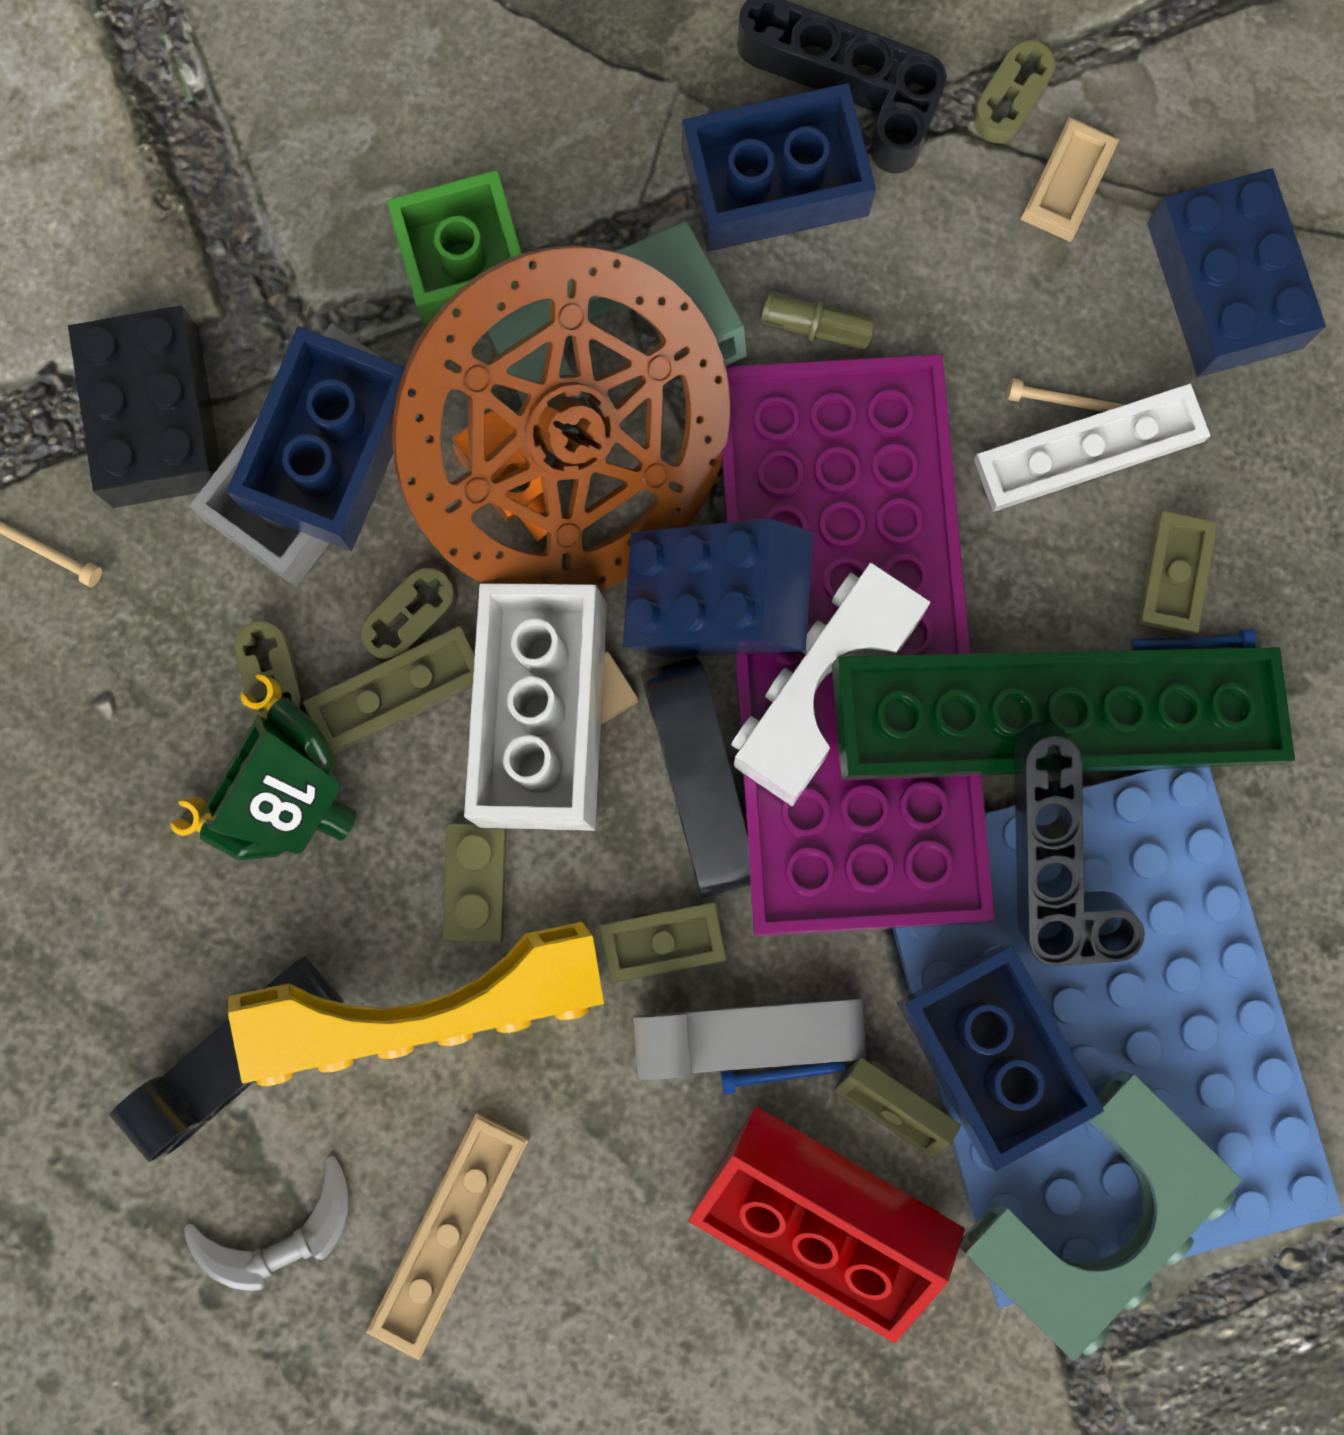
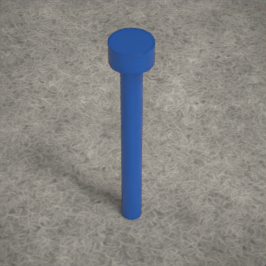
(1245, 639)
(731, 1081)

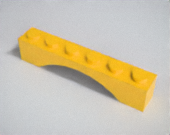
(294, 1031)

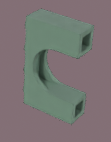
(671, 252)
(1179, 1188)

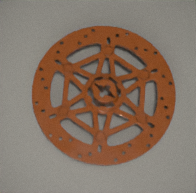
(554, 401)

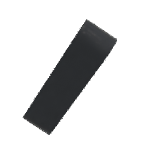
(845, 49)
(699, 774)
(1062, 843)
(184, 1099)

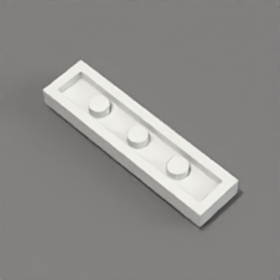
(1091, 447)

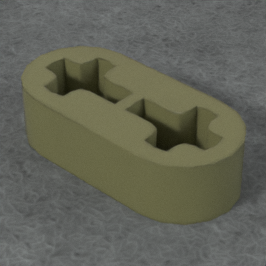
(1004, 86)
(399, 605)
(281, 659)

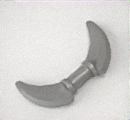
(316, 1238)

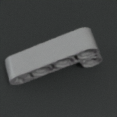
(748, 1037)

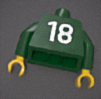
(273, 788)

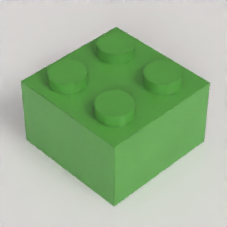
(452, 237)

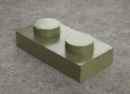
(1177, 573)
(474, 883)
(662, 942)
(911, 1116)

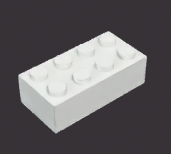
(536, 707)

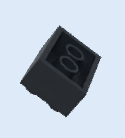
(144, 406)

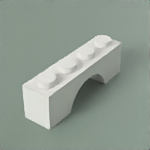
(786, 745)

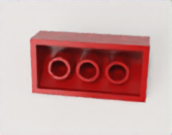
(828, 1225)

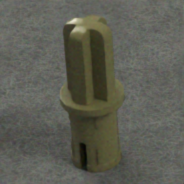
(817, 320)

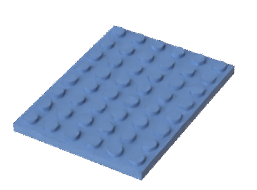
(1182, 1015)

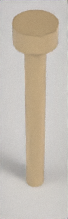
(1017, 390)
(88, 574)

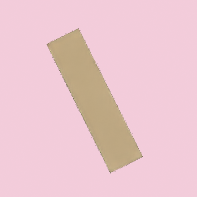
(447, 1236)

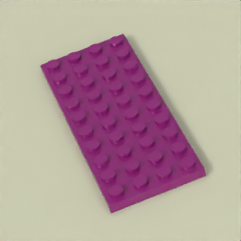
(868, 470)

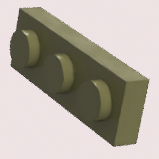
(394, 690)

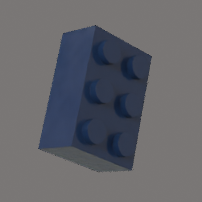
(777, 167)
(1235, 272)
(320, 440)
(719, 589)
(1000, 1057)

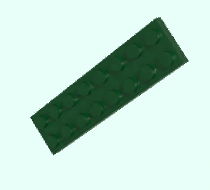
(1116, 706)

